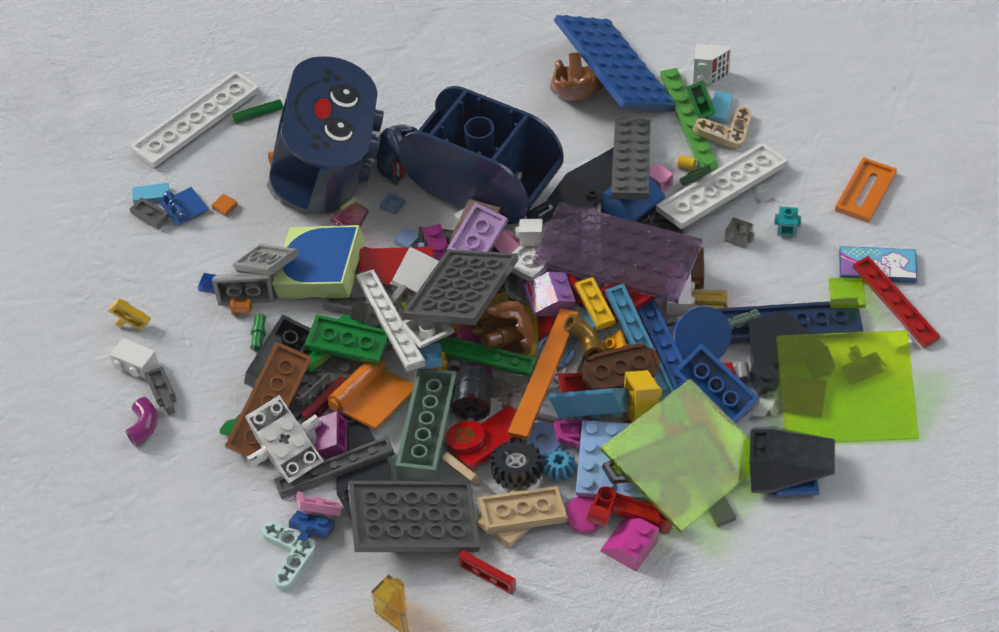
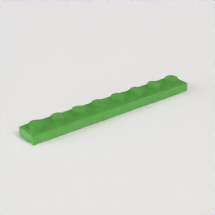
(687, 117)

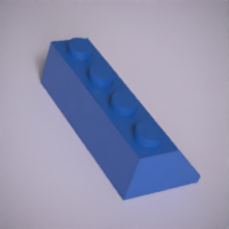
(718, 383)

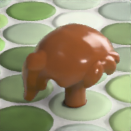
(575, 81)
(507, 327)

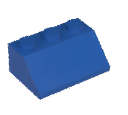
(632, 208)

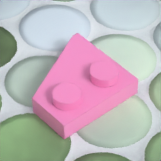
(318, 505)

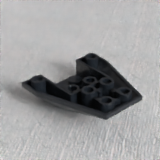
(788, 458)

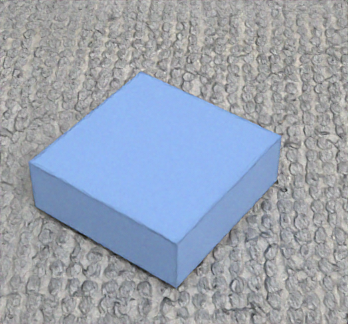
(406, 238)

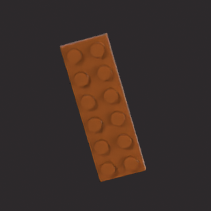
(279, 376)

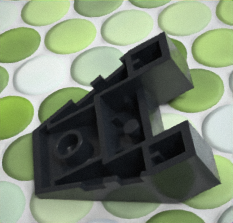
(764, 347)

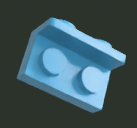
(432, 355)

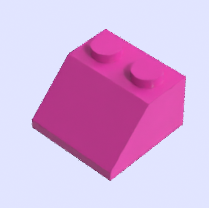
(631, 542)

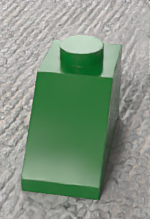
(701, 99)

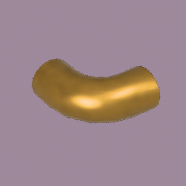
(584, 334)

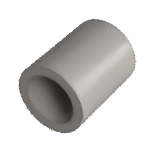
(743, 372)

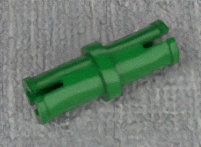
(258, 331)

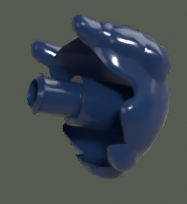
(389, 149)

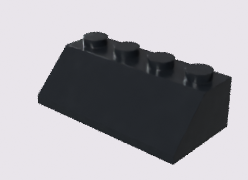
(285, 332)

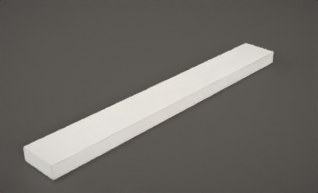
(390, 320)

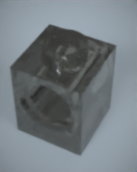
(739, 233)

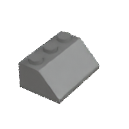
(243, 286)

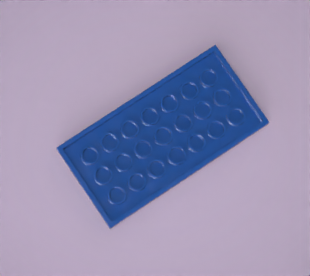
(615, 63)

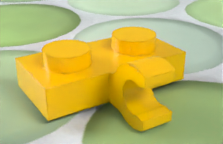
(128, 314)

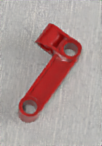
(609, 501)

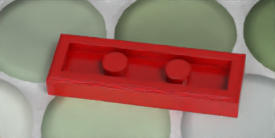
(487, 572)

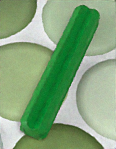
(257, 111)

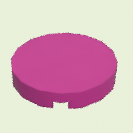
(577, 514)

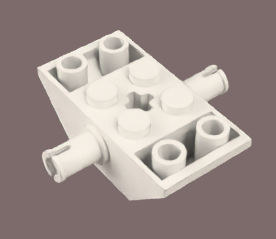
(276, 422)

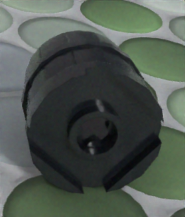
(472, 393)

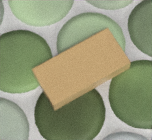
(461, 469)

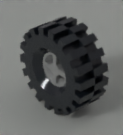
(516, 464)

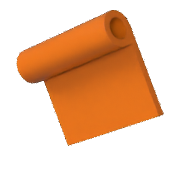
(371, 395)

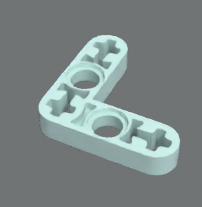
(295, 549)

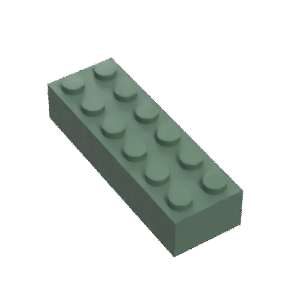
(426, 426)

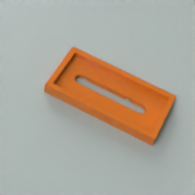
(865, 169)

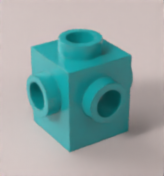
(787, 217)

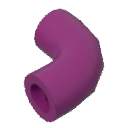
(146, 421)

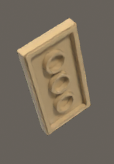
(522, 510)

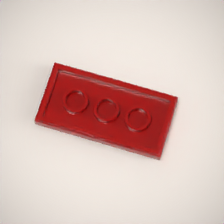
(386, 261)
(496, 432)

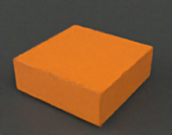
(224, 204)

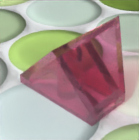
(351, 215)

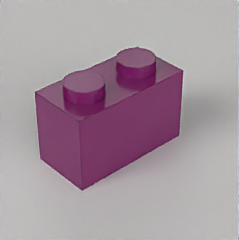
(331, 435)

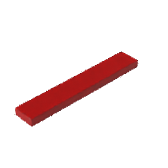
(896, 302)

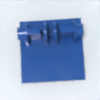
(183, 205)

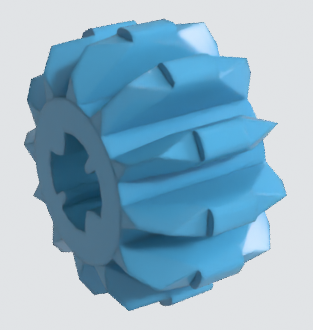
(558, 465)

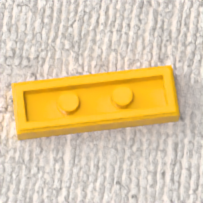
(595, 303)

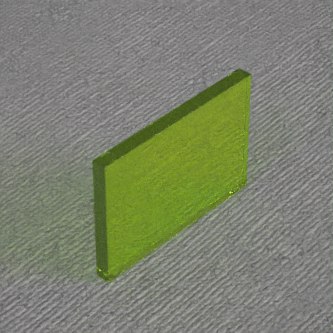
(847, 292)

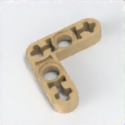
(728, 133)

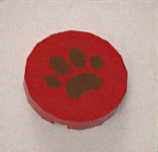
(465, 437)

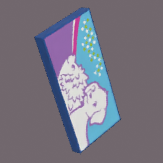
(897, 264)

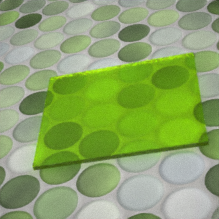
(848, 385)
(682, 454)

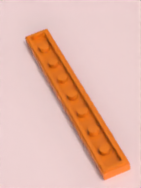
(541, 378)

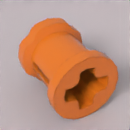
(241, 306)

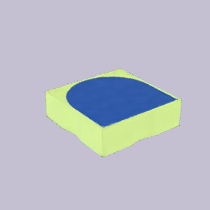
(324, 262)

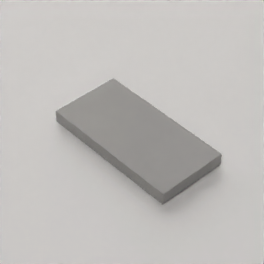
(265, 259)

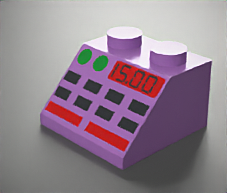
(549, 294)

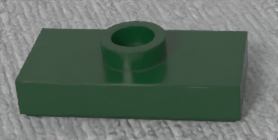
(695, 175)

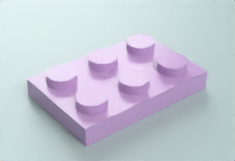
(478, 230)

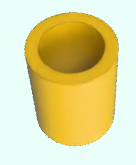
(686, 162)

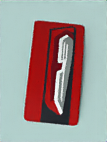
(398, 169)

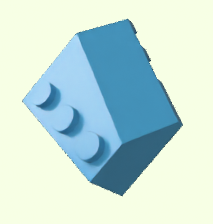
(591, 402)

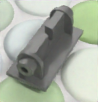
(318, 386)

